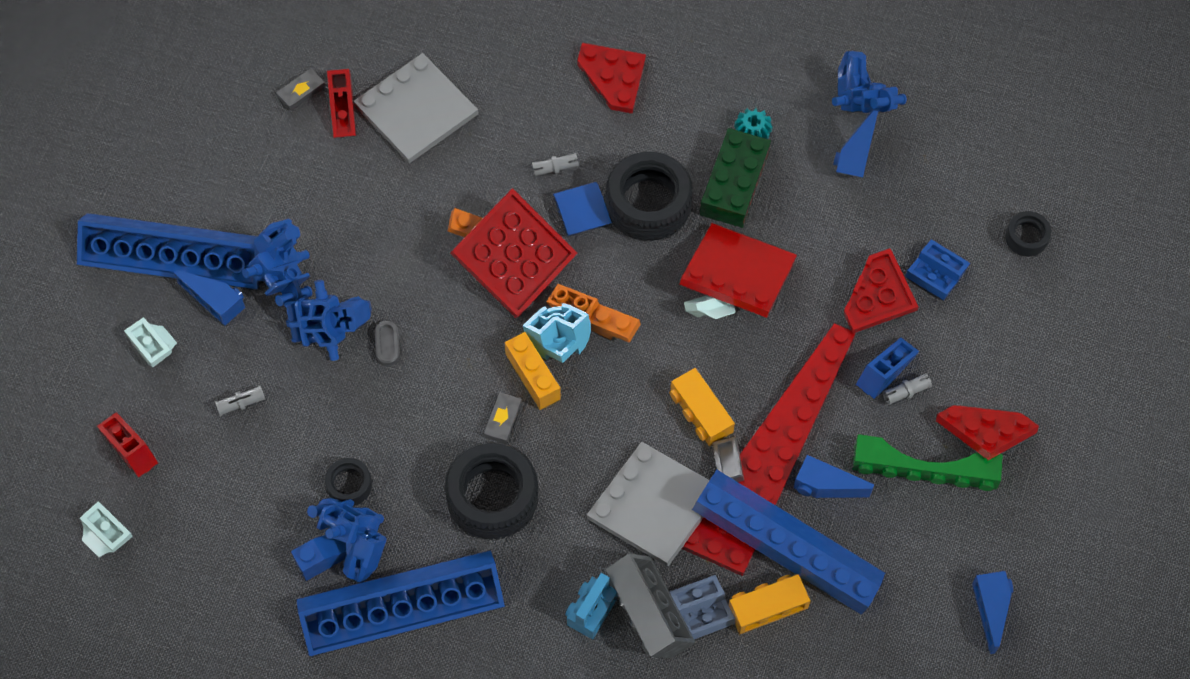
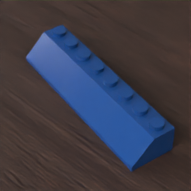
(164, 248)
(789, 542)
(400, 603)

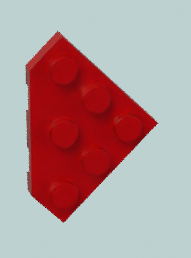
(613, 74)
(879, 293)
(987, 430)

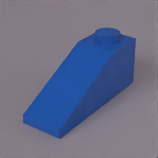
(856, 149)
(213, 295)
(886, 367)
(827, 481)
(318, 555)
(993, 600)

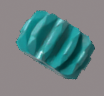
(754, 123)

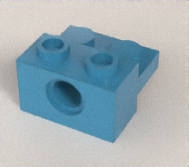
(582, 614)

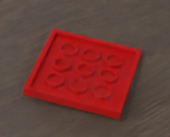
(513, 253)
(738, 270)

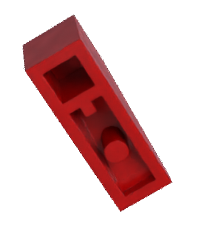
(341, 103)
(128, 444)

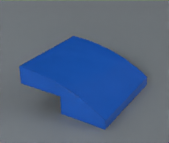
(582, 208)
(937, 269)

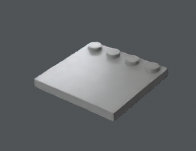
(415, 108)
(651, 504)

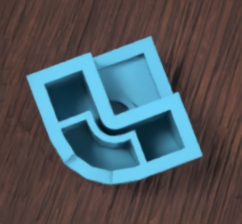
(558, 331)

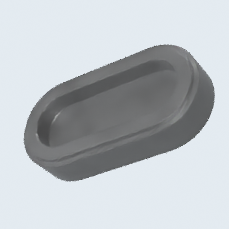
(387, 343)

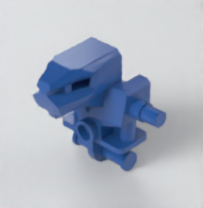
(858, 92)
(278, 262)
(325, 319)
(355, 527)

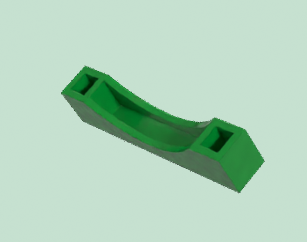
(877, 456)

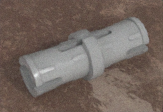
(555, 164)
(907, 389)
(240, 400)

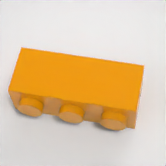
(532, 370)
(701, 407)
(769, 603)

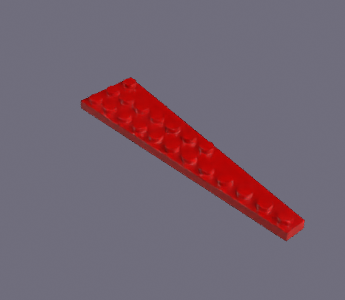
(776, 447)

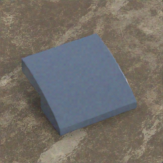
(703, 606)

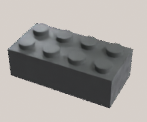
(650, 606)

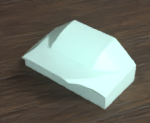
(709, 306)
(151, 341)
(103, 531)

